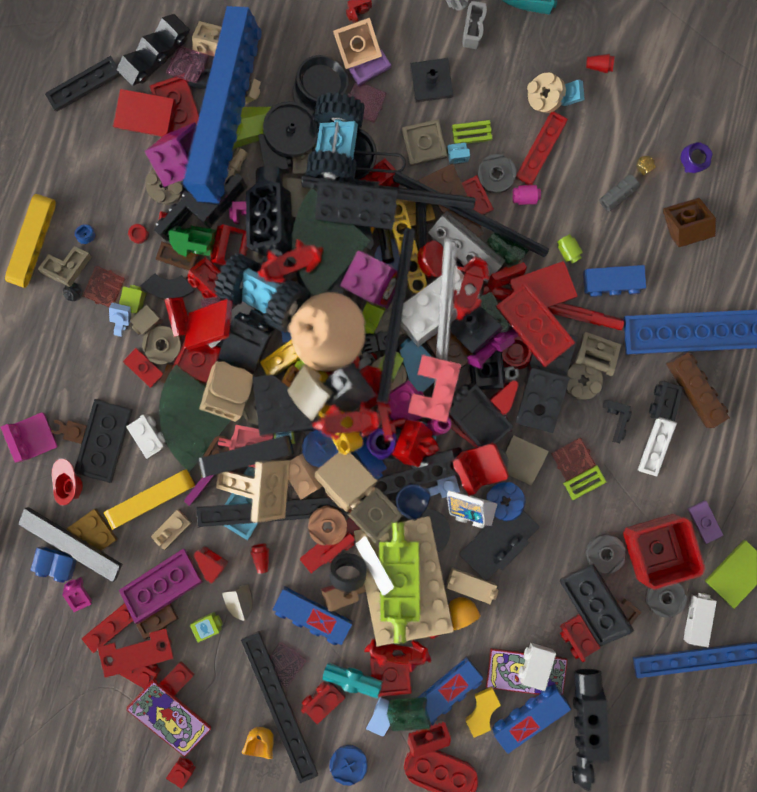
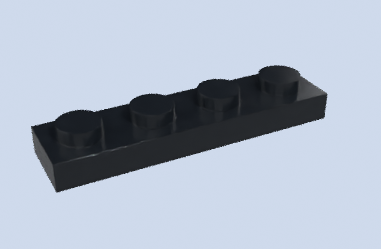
(82, 84)

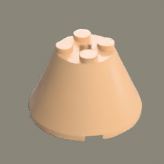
(328, 331)

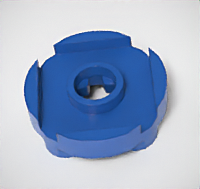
(516, 504)

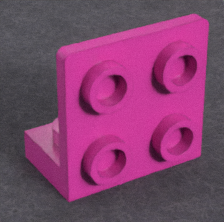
(29, 437)

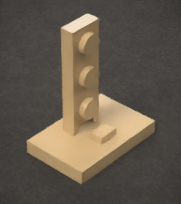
(266, 489)

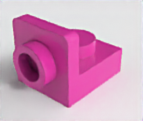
(237, 207)
(76, 594)

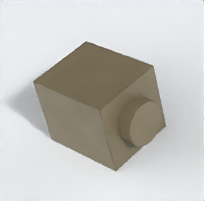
(145, 320)

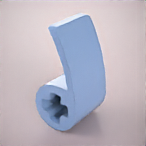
(379, 722)

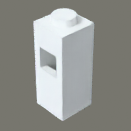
(700, 620)

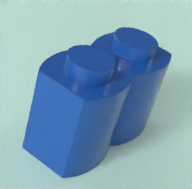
(53, 563)

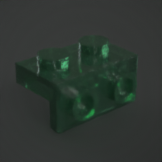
(408, 714)

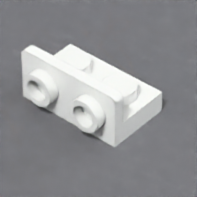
(147, 436)

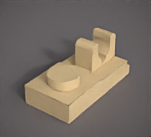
(171, 529)

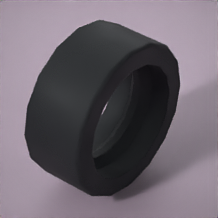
(352, 560)

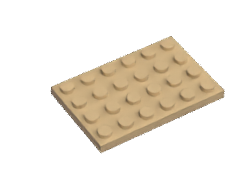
(434, 607)

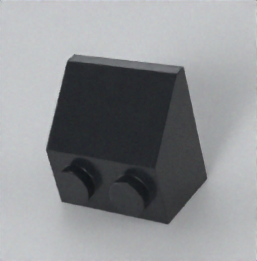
(348, 389)

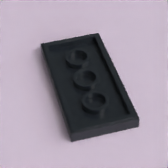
(103, 441)
(596, 605)

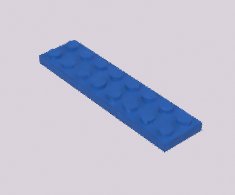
(690, 332)

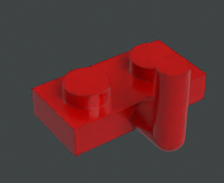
(388, 426)

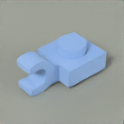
(120, 316)
(443, 486)

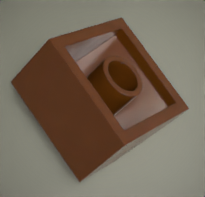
(690, 222)

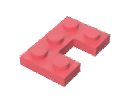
(440, 403)

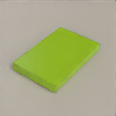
(735, 575)

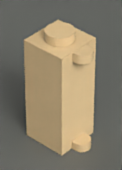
(471, 586)

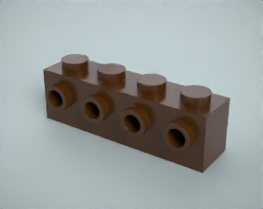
(697, 390)

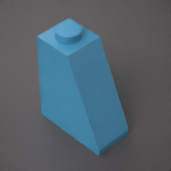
(412, 359)

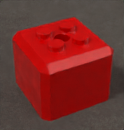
(679, 555)

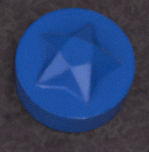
(85, 234)

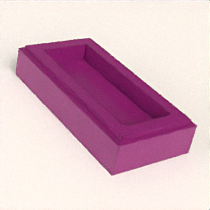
(198, 489)

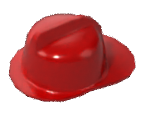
(65, 482)

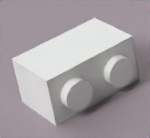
(536, 666)

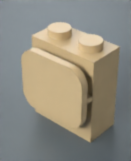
(227, 391)
(345, 480)

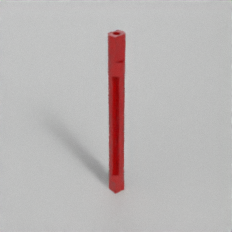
(567, 310)

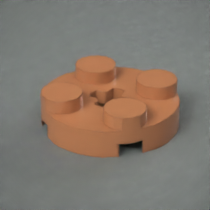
(327, 536)

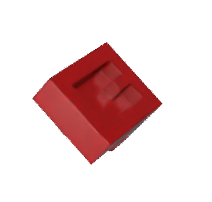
(356, 7)
(181, 772)

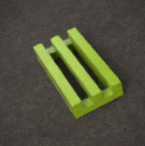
(472, 132)
(570, 489)

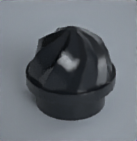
(73, 293)

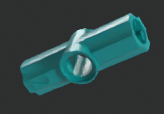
(352, 680)

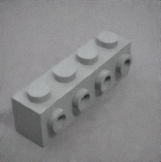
(467, 242)

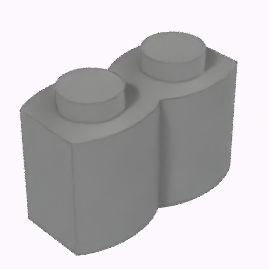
(474, 25)

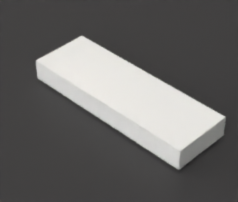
(657, 446)

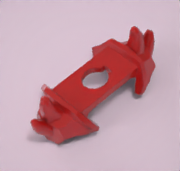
(304, 254)
(476, 272)
(363, 420)
(413, 657)

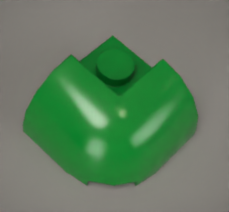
(192, 240)

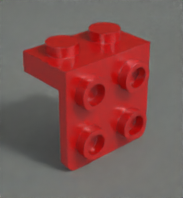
(480, 467)

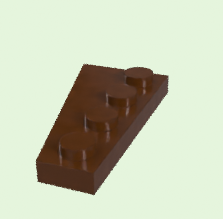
(447, 181)

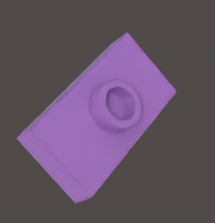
(366, 71)
(705, 522)

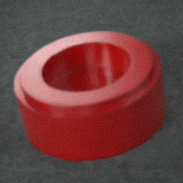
(138, 233)

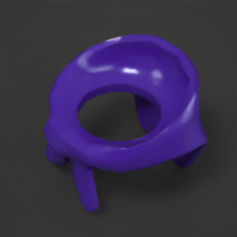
(686, 159)
(371, 444)

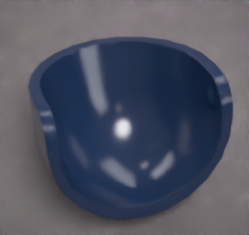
(413, 501)

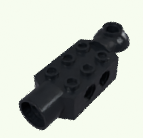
(269, 214)
(591, 726)

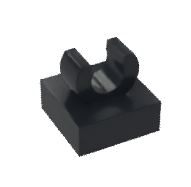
(370, 344)

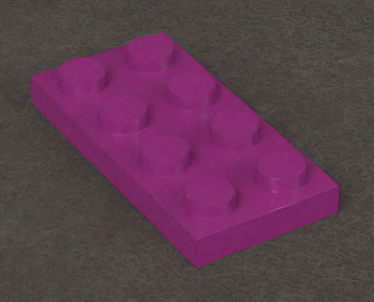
(160, 586)

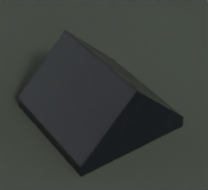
(491, 374)

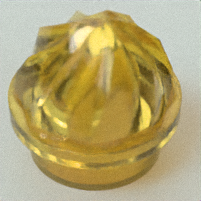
(645, 165)

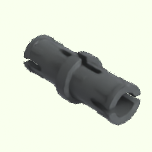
(510, 374)

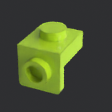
(372, 315)

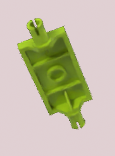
(401, 565)

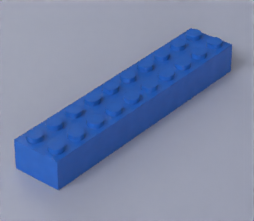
(222, 105)

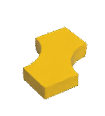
(480, 718)

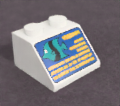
(471, 508)

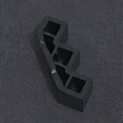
(153, 50)

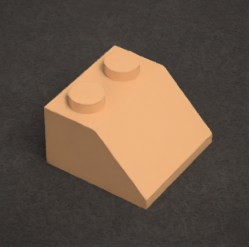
(357, 43)
(303, 476)

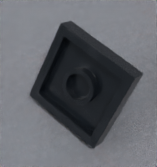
(431, 80)
(475, 329)

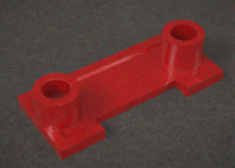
(136, 655)

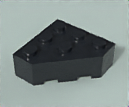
(277, 410)

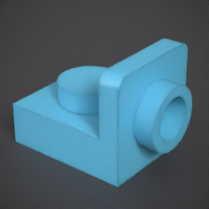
(574, 93)
(458, 153)

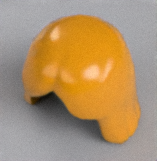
(257, 747)

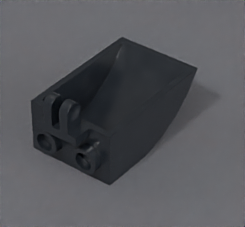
(246, 341)
(477, 416)

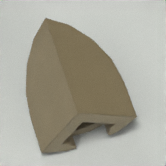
(239, 602)

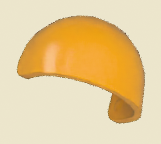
(463, 612)

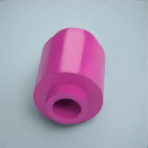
(526, 194)
(439, 427)

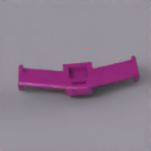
(499, 343)

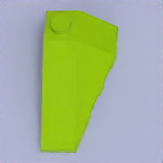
(251, 125)

